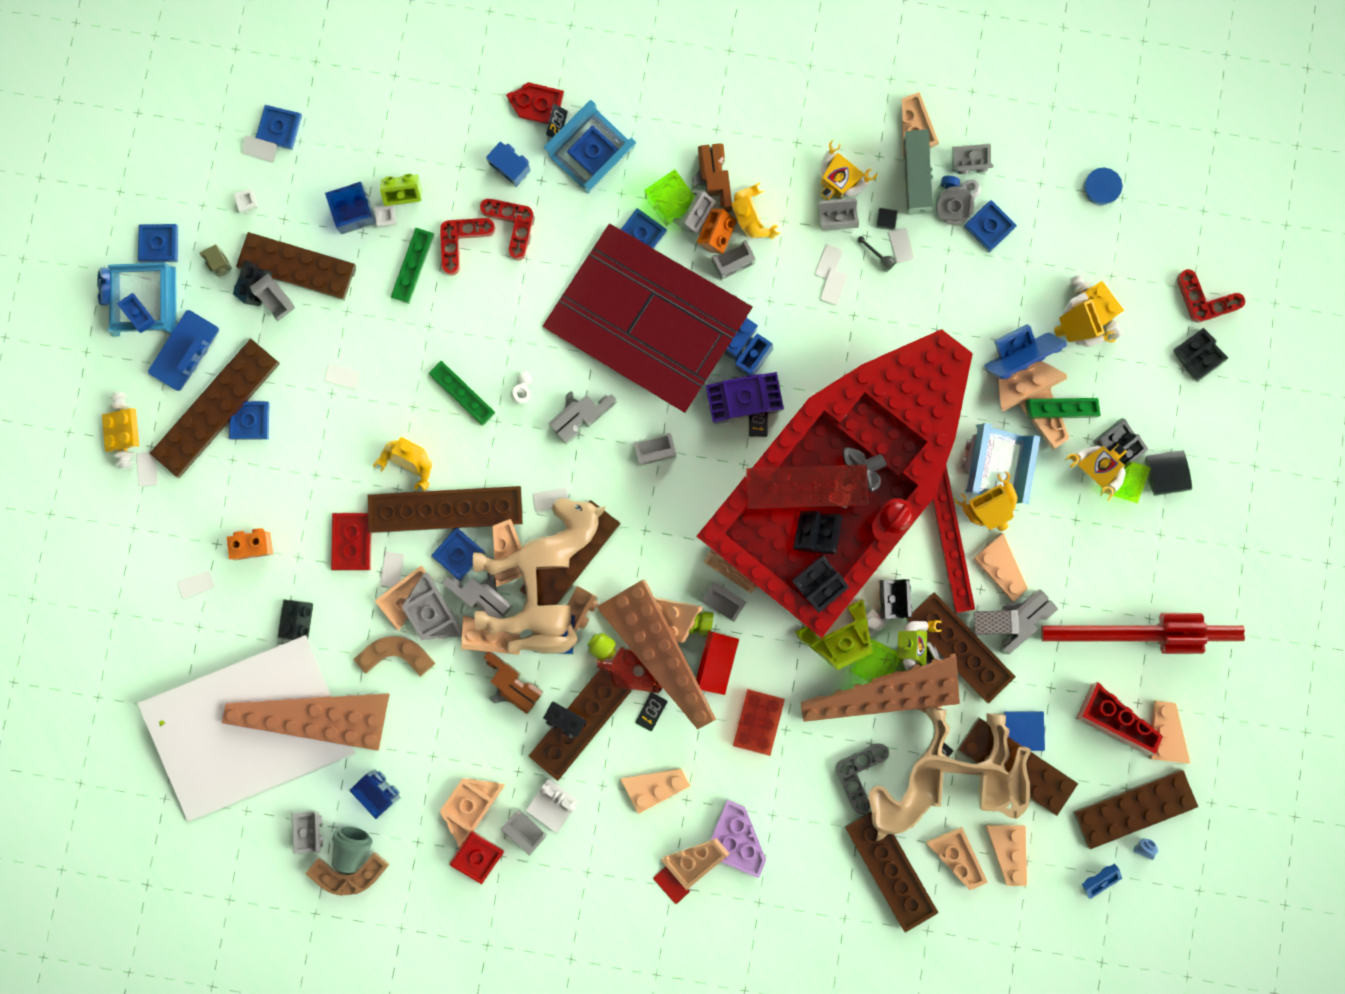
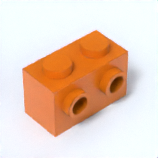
(716, 231)
(250, 544)

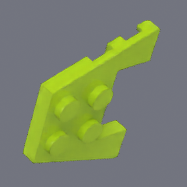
(844, 644)

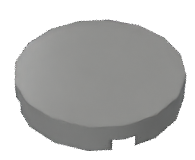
(955, 205)

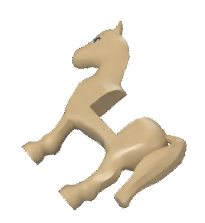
(548, 552)
(995, 789)

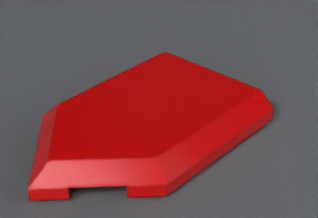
(535, 101)

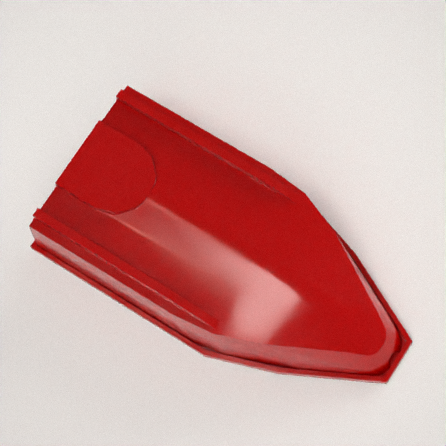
(889, 406)

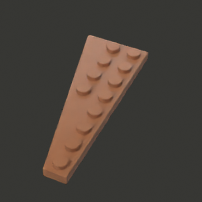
(646, 632)
(899, 691)
(335, 719)

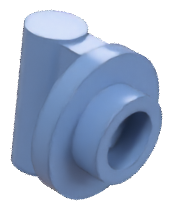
(1146, 848)

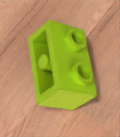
(401, 189)

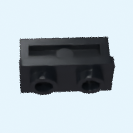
(249, 274)
(895, 598)
(295, 619)
(564, 719)

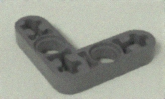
(852, 774)

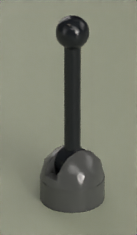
(886, 262)

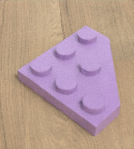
(739, 839)

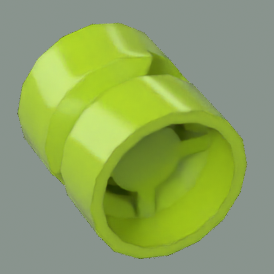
(703, 623)

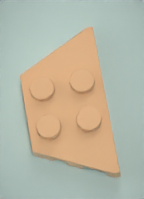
(1028, 383)
(679, 616)
(469, 805)

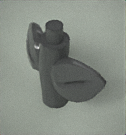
(855, 457)

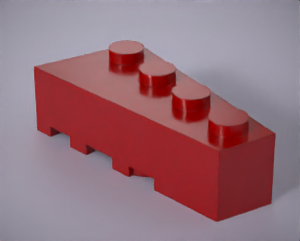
(1110, 716)

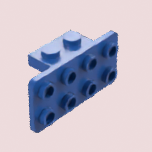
(183, 350)
(1020, 350)

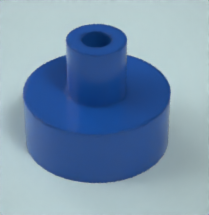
(949, 181)

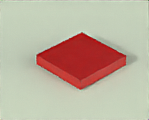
(476, 857)

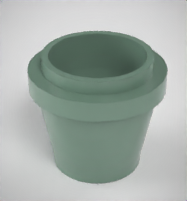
(349, 848)

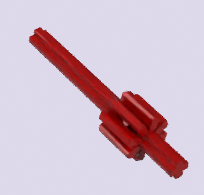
(1175, 633)

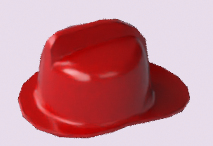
(892, 521)

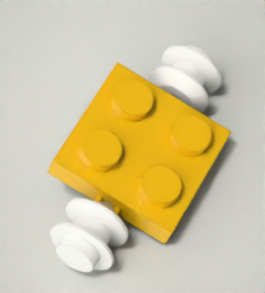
(1105, 304)
(120, 430)

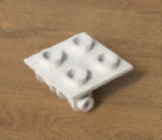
(552, 805)

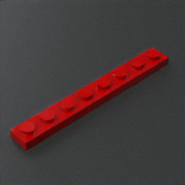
(952, 547)

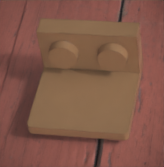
(581, 604)

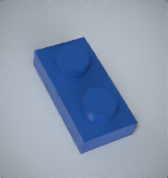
(136, 313)
(1107, 877)

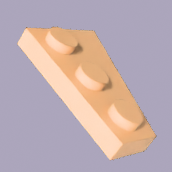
(1002, 567)
(393, 599)
(482, 640)
(653, 788)
(959, 856)

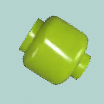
(601, 646)

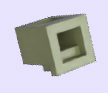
(216, 260)

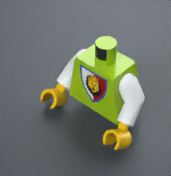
(913, 643)

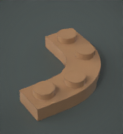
(395, 646)
(347, 884)

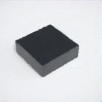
(886, 219)

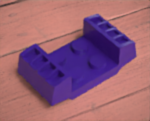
(744, 397)

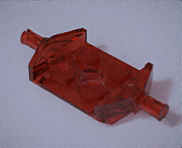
(622, 672)

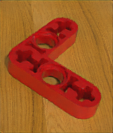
(519, 223)
(458, 234)
(1206, 307)

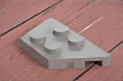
(430, 612)

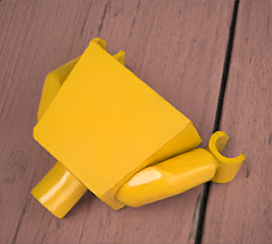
(748, 215)
(408, 456)
(992, 507)

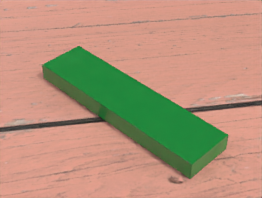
(412, 265)
(462, 393)
(1062, 408)

